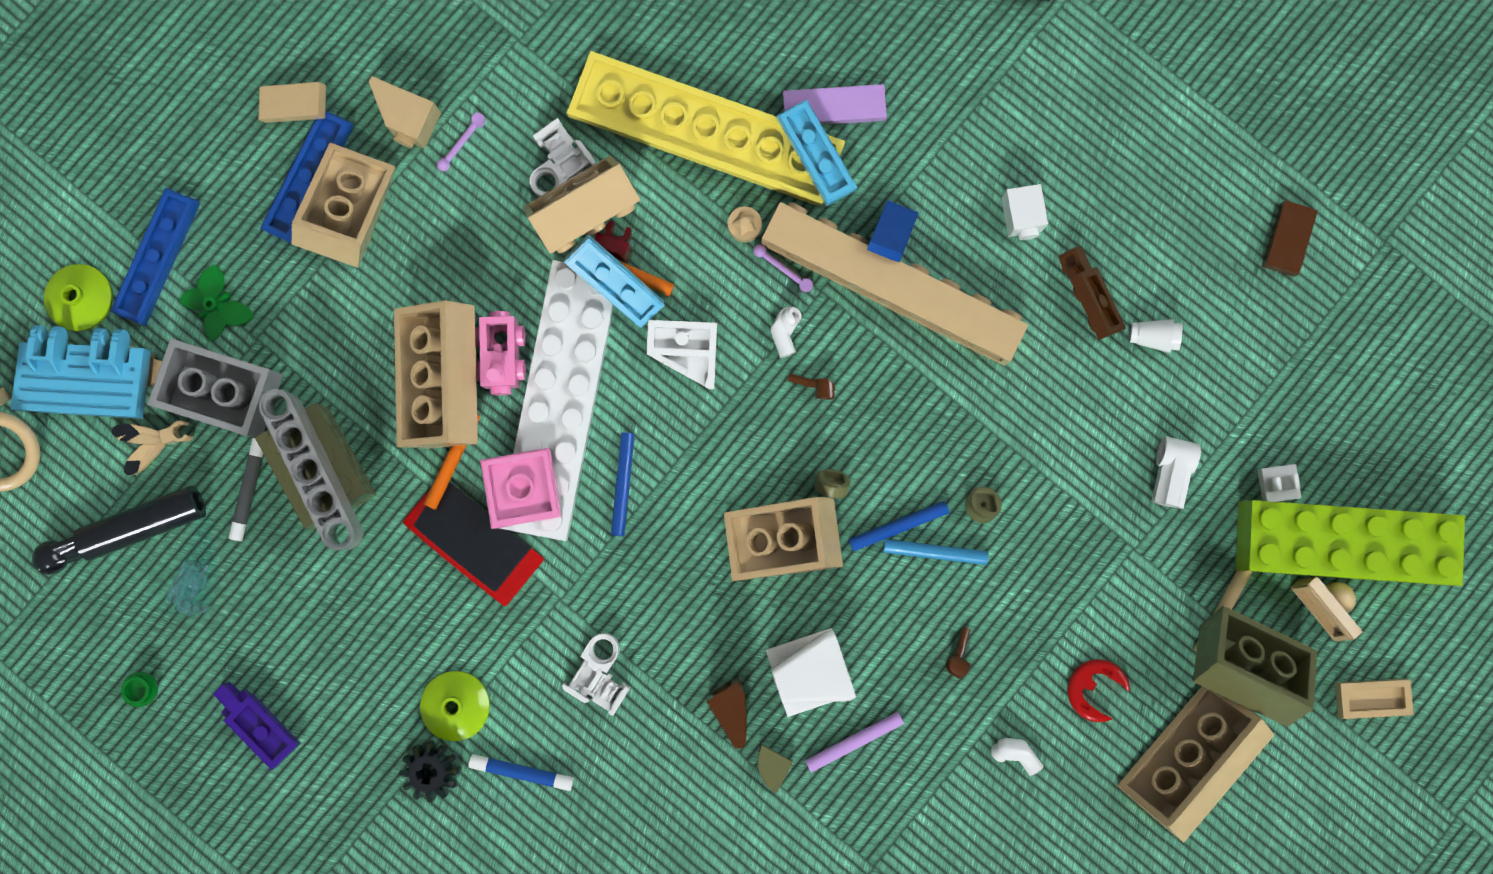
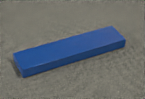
(286, 204)
(155, 257)

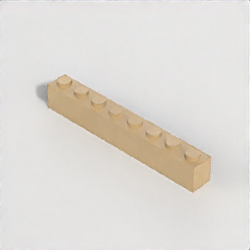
(894, 284)

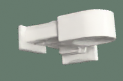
(567, 159)
(592, 681)

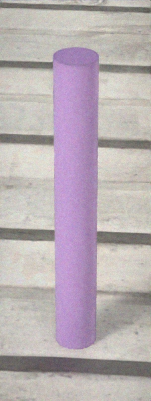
(854, 742)

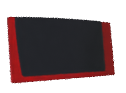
(464, 538)

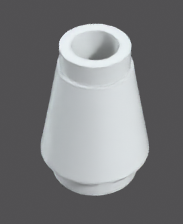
(1159, 334)

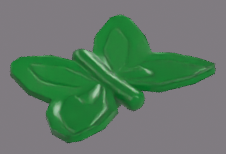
(213, 306)

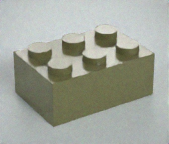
(339, 453)
(1255, 666)

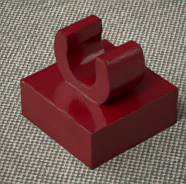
(616, 246)

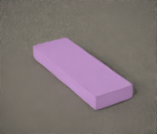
(842, 104)

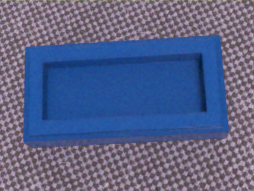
(893, 231)

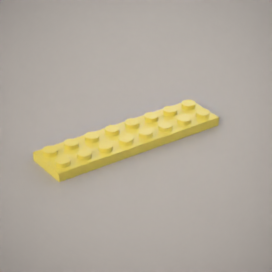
(691, 125)

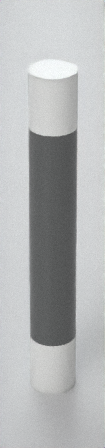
(246, 492)

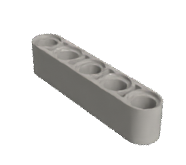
(299, 457)

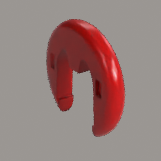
(1082, 679)

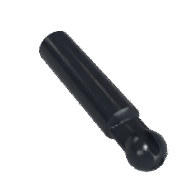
(121, 530)

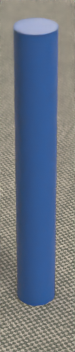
(622, 484)
(898, 526)

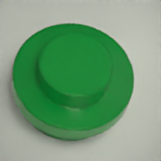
(139, 689)

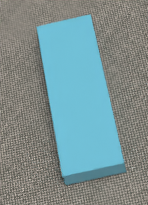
(816, 152)
(614, 281)

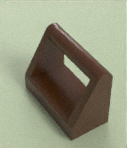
(729, 708)

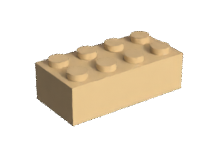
(435, 375)

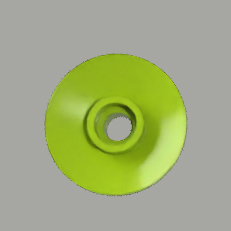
(92, 299)
(471, 700)

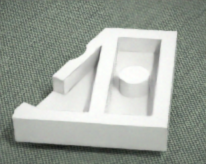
(685, 348)

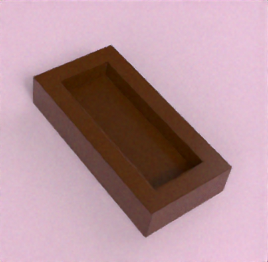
(1289, 238)

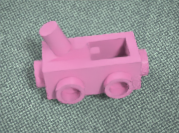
(500, 363)

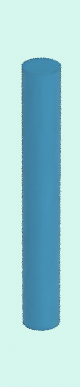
(935, 552)

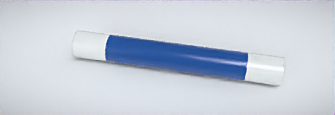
(521, 772)

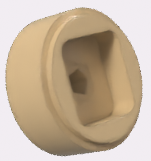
(744, 224)

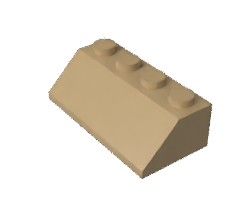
(1196, 761)

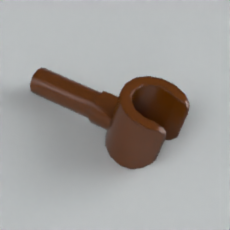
(824, 387)
(956, 664)

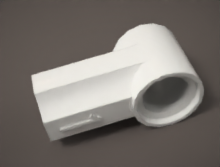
(1176, 463)

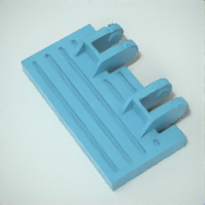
(83, 381)

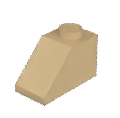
(405, 114)

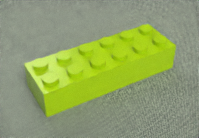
(1350, 543)

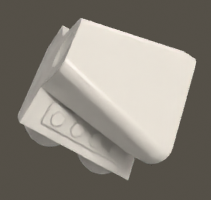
(810, 672)

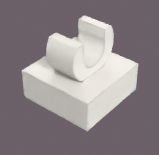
(1279, 483)

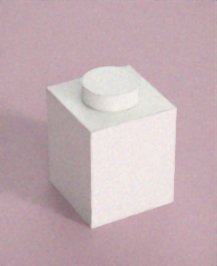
(1024, 211)

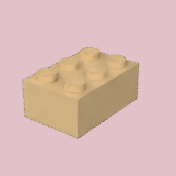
(582, 205)

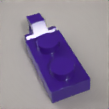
(256, 725)

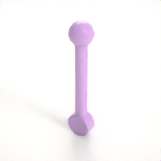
(478, 121)
(804, 284)

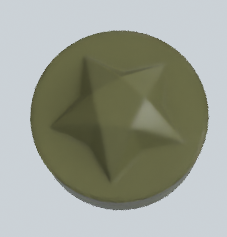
(832, 483)
(983, 504)

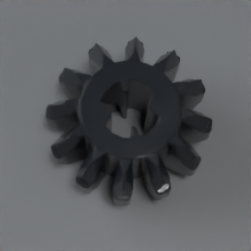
(418, 779)

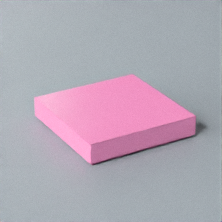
(520, 488)

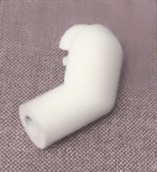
(782, 329)
(1017, 750)

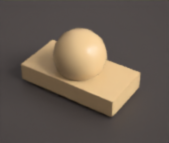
(1329, 606)

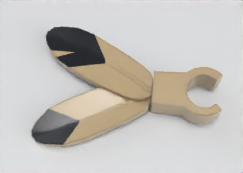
(151, 440)

